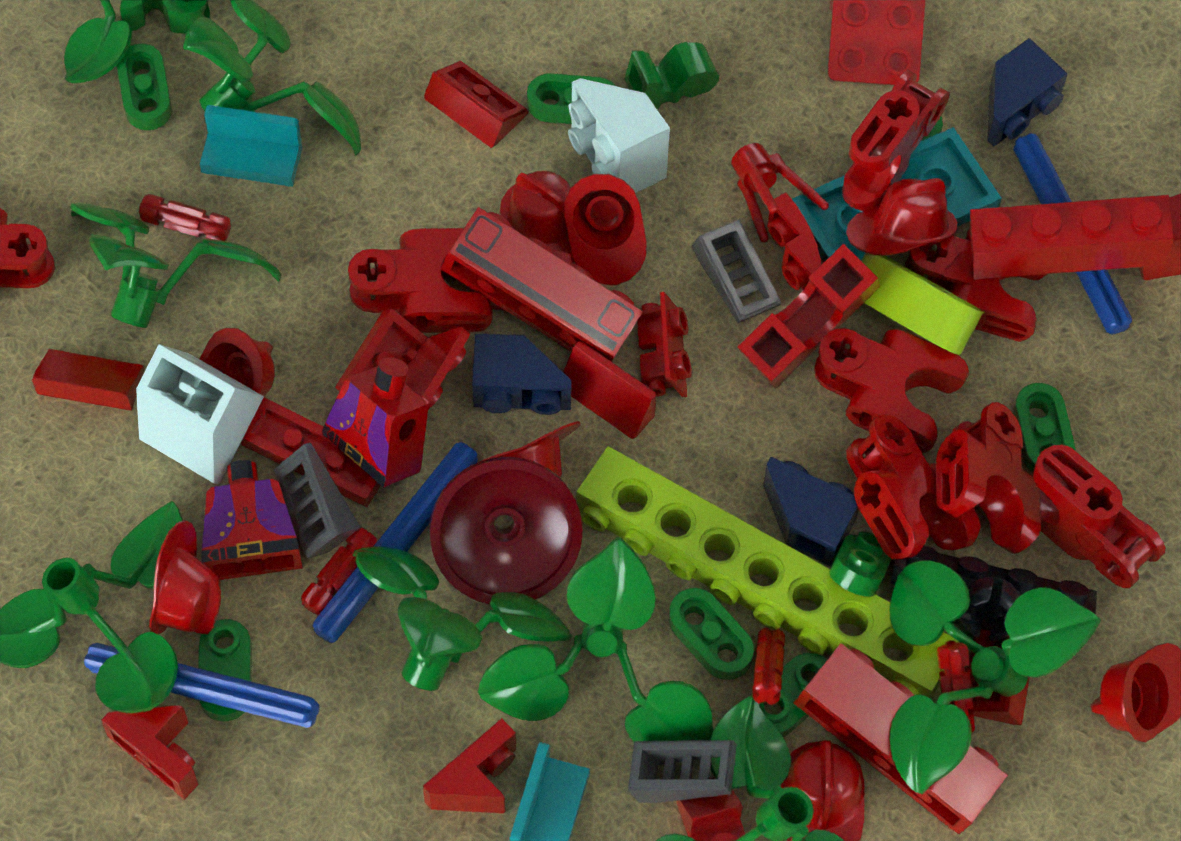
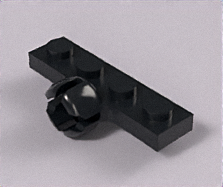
(995, 589)

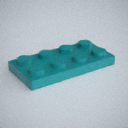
(936, 157)

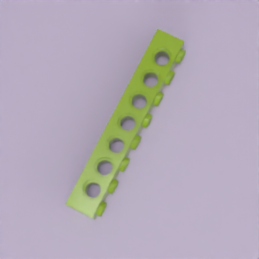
(752, 552)

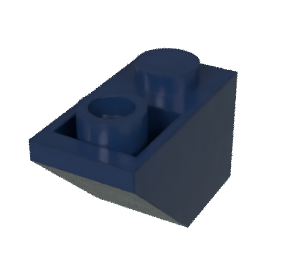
(1020, 89)
(517, 376)
(808, 510)

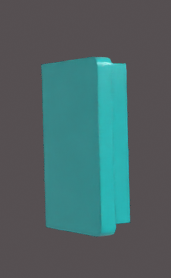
(251, 145)
(550, 799)

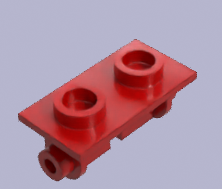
(664, 329)

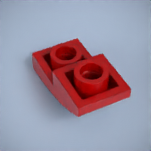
(801, 252)

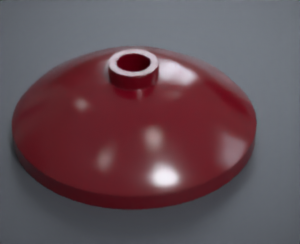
(524, 557)

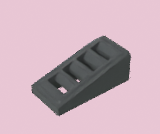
(736, 236)
(332, 508)
(650, 754)

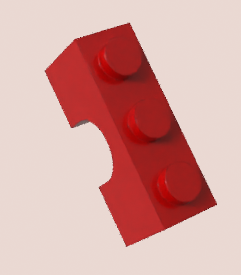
(824, 305)

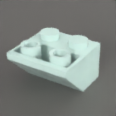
(619, 132)
(193, 411)

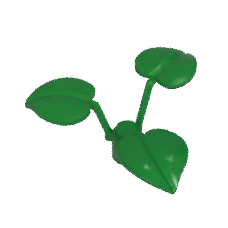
(96, 47)
(235, 88)
(138, 290)
(608, 596)
(436, 632)
(1044, 634)
(126, 681)
(761, 766)

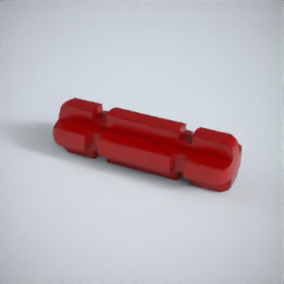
(184, 218)
(336, 572)
(953, 659)
(768, 666)

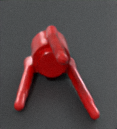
(758, 174)

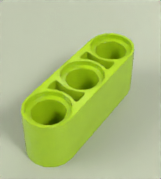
(921, 304)

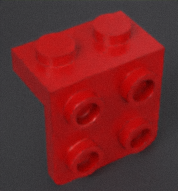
(875, 40)
(426, 357)

